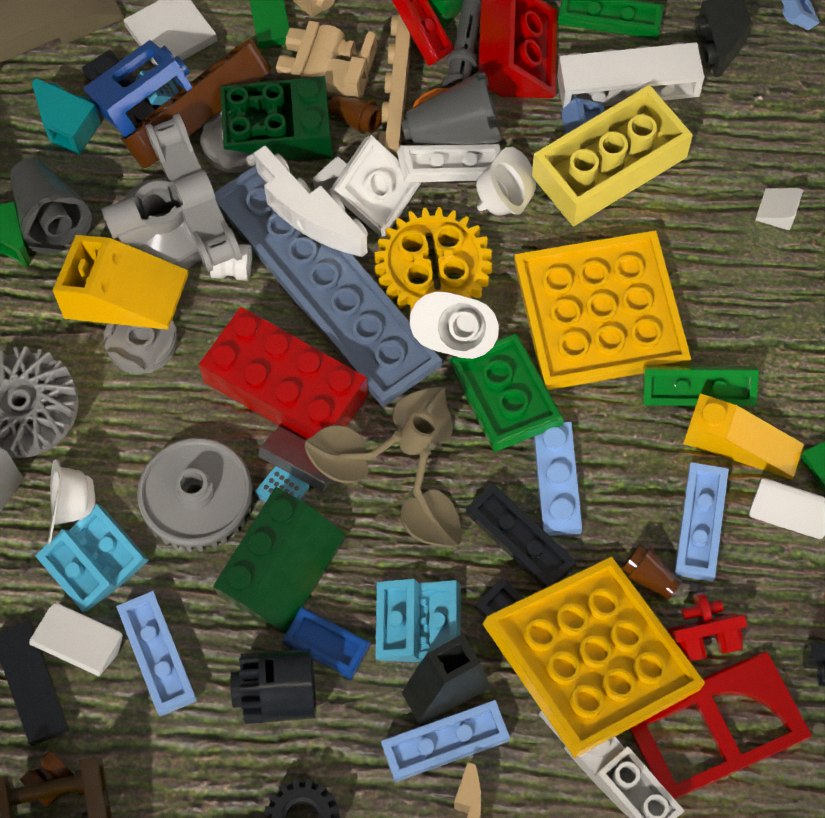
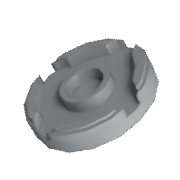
(140, 348)

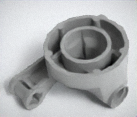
(194, 225)

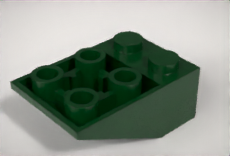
(282, 115)

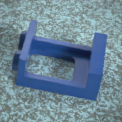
(114, 100)

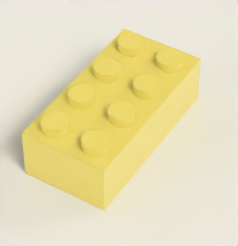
(611, 155)

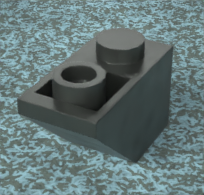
(724, 31)
(445, 680)

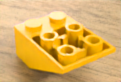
(117, 284)

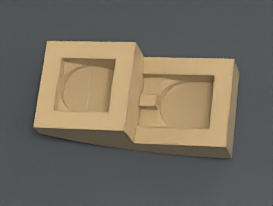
(469, 793)

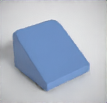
(579, 112)

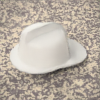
(506, 184)
(454, 324)
(70, 495)

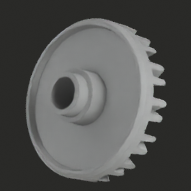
(35, 402)
(201, 516)

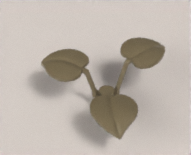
(423, 422)

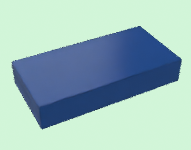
(329, 642)

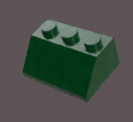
(279, 560)

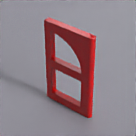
(750, 678)

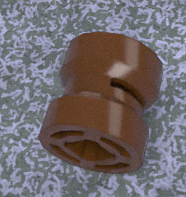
(51, 768)

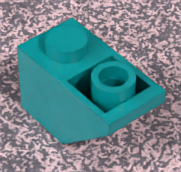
(66, 118)

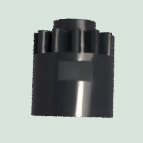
(275, 686)

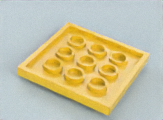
(600, 309)
(593, 655)

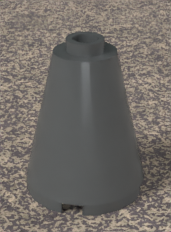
(455, 116)
(47, 207)

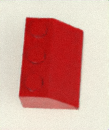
(519, 47)

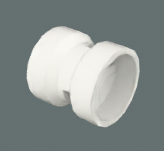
(239, 269)

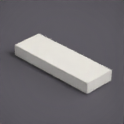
(445, 162)

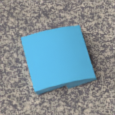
(92, 558)
(415, 618)

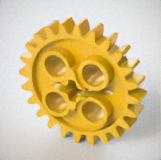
(467, 258)

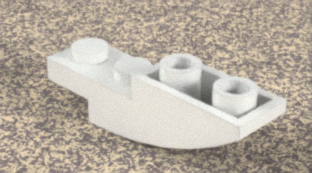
(312, 213)
(625, 780)

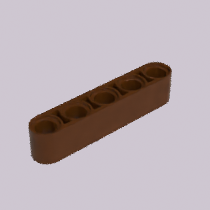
(202, 102)

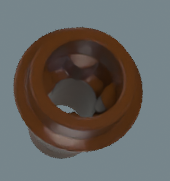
(358, 113)
(651, 572)

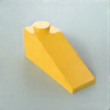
(742, 437)

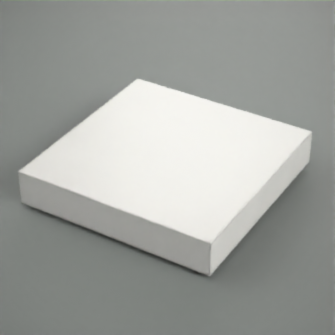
(172, 24)
(374, 186)

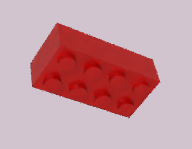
(282, 377)

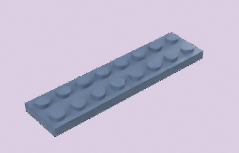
(331, 292)

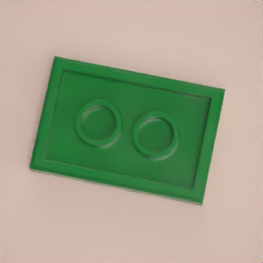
(506, 393)

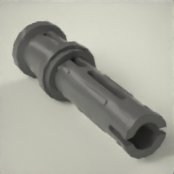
(457, 70)

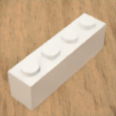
(616, 74)

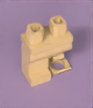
(321, 55)

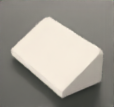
(789, 508)
(77, 639)

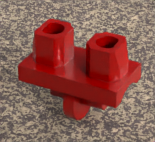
(725, 627)

